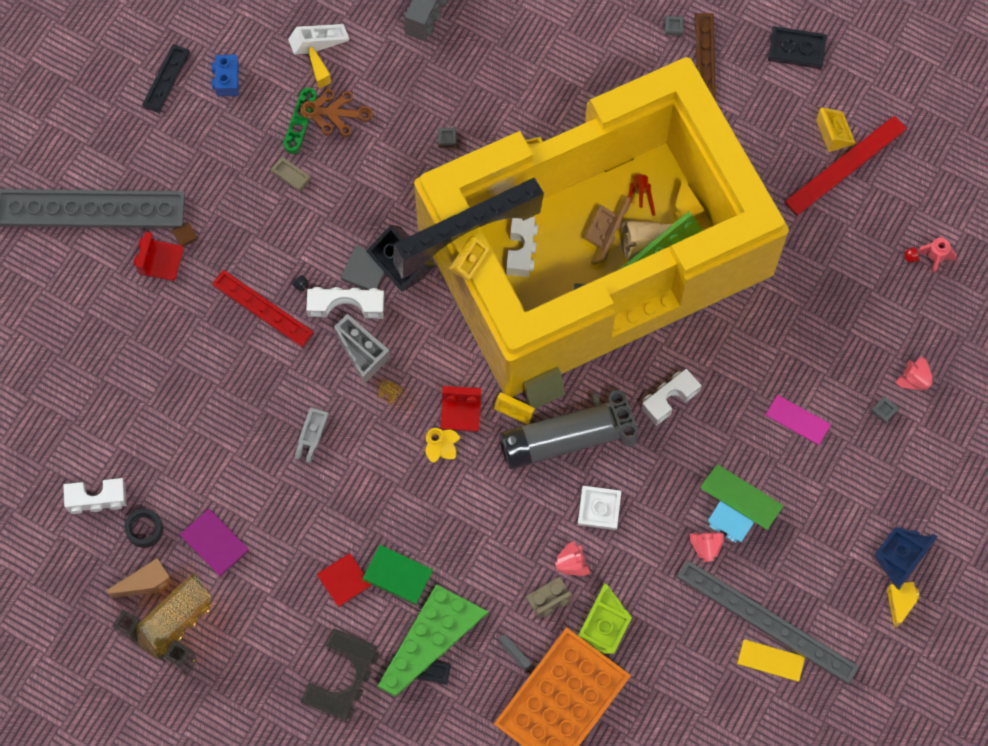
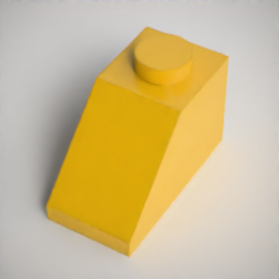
(687, 202)
(902, 601)

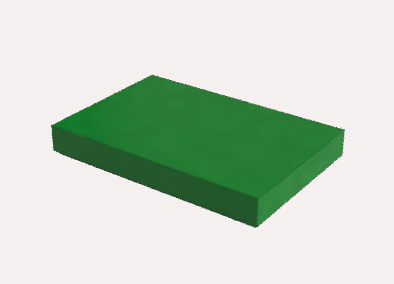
(397, 575)

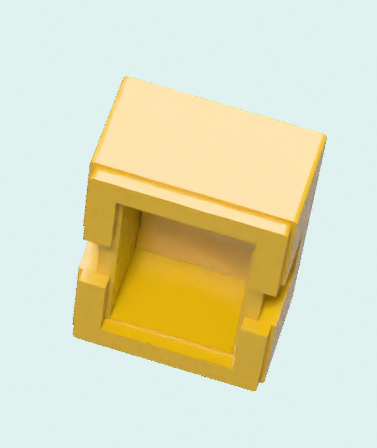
(673, 136)

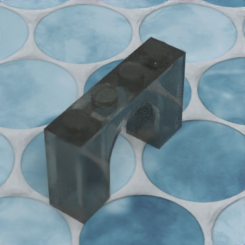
(177, 656)
(340, 704)

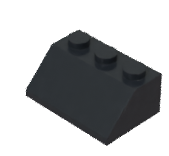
(383, 251)

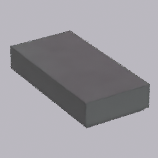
(515, 653)

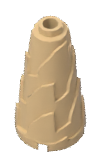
(639, 235)

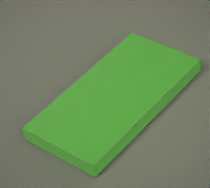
(742, 496)

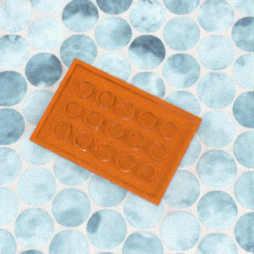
(563, 695)

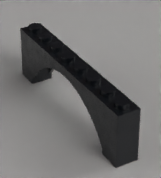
(518, 202)

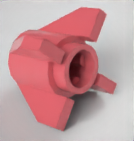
(938, 251)
(917, 375)
(707, 544)
(572, 561)

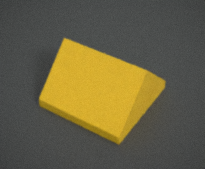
(834, 129)

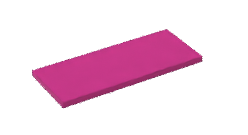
(798, 420)

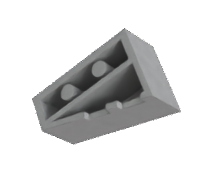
(361, 347)

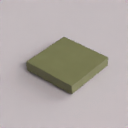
(544, 388)

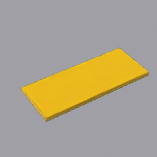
(771, 660)

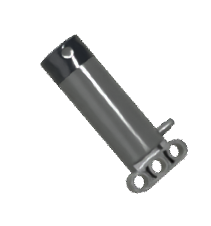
(570, 432)

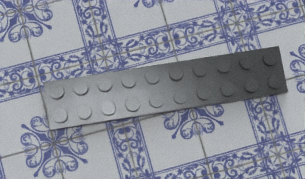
(91, 208)

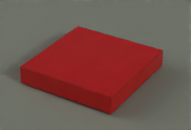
(343, 580)

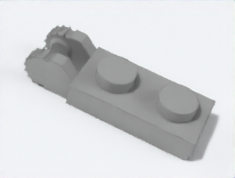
(311, 433)

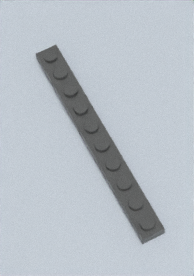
(768, 622)

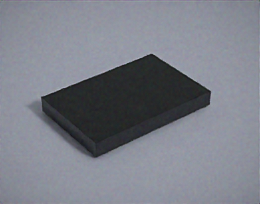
(797, 47)

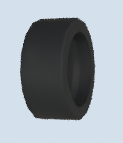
(133, 517)

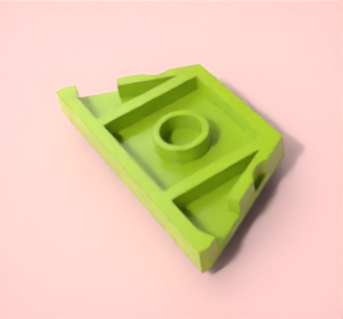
(606, 622)

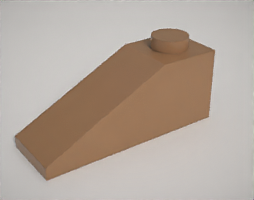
(144, 581)

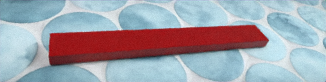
(845, 165)

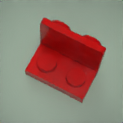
(460, 408)

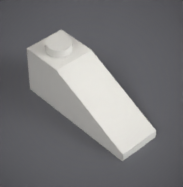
(317, 37)

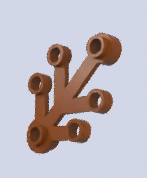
(333, 112)

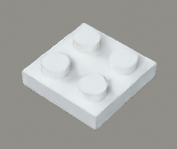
(599, 508)

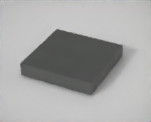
(362, 270)

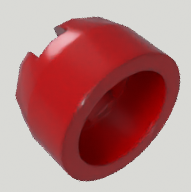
(911, 255)

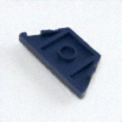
(902, 553)

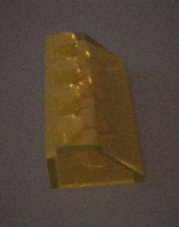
(173, 616)

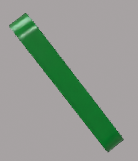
(298, 120)

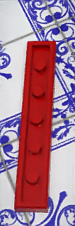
(262, 308)

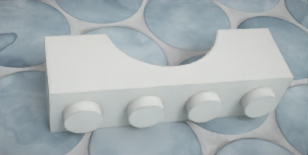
(322, 301)

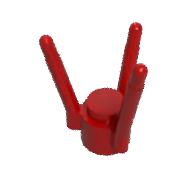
(641, 185)

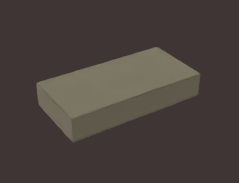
(290, 174)

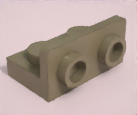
(549, 597)

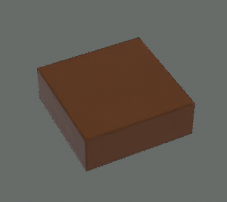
(185, 235)

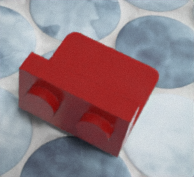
(158, 258)

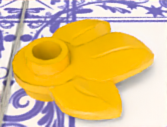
(443, 446)

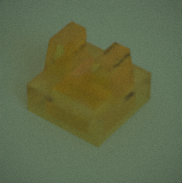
(391, 389)

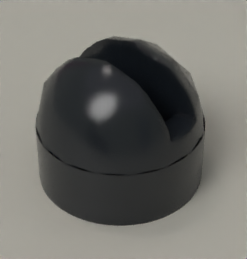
(300, 282)

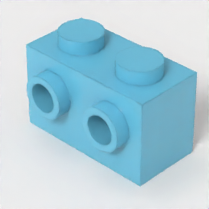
(730, 521)

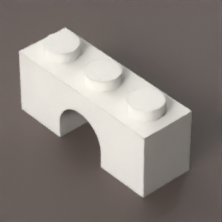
(520, 262)
(681, 385)
(112, 497)

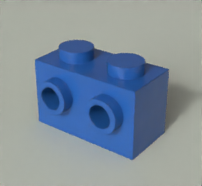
(226, 75)

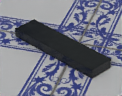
(166, 78)

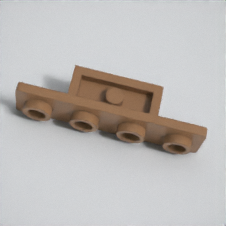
(603, 228)

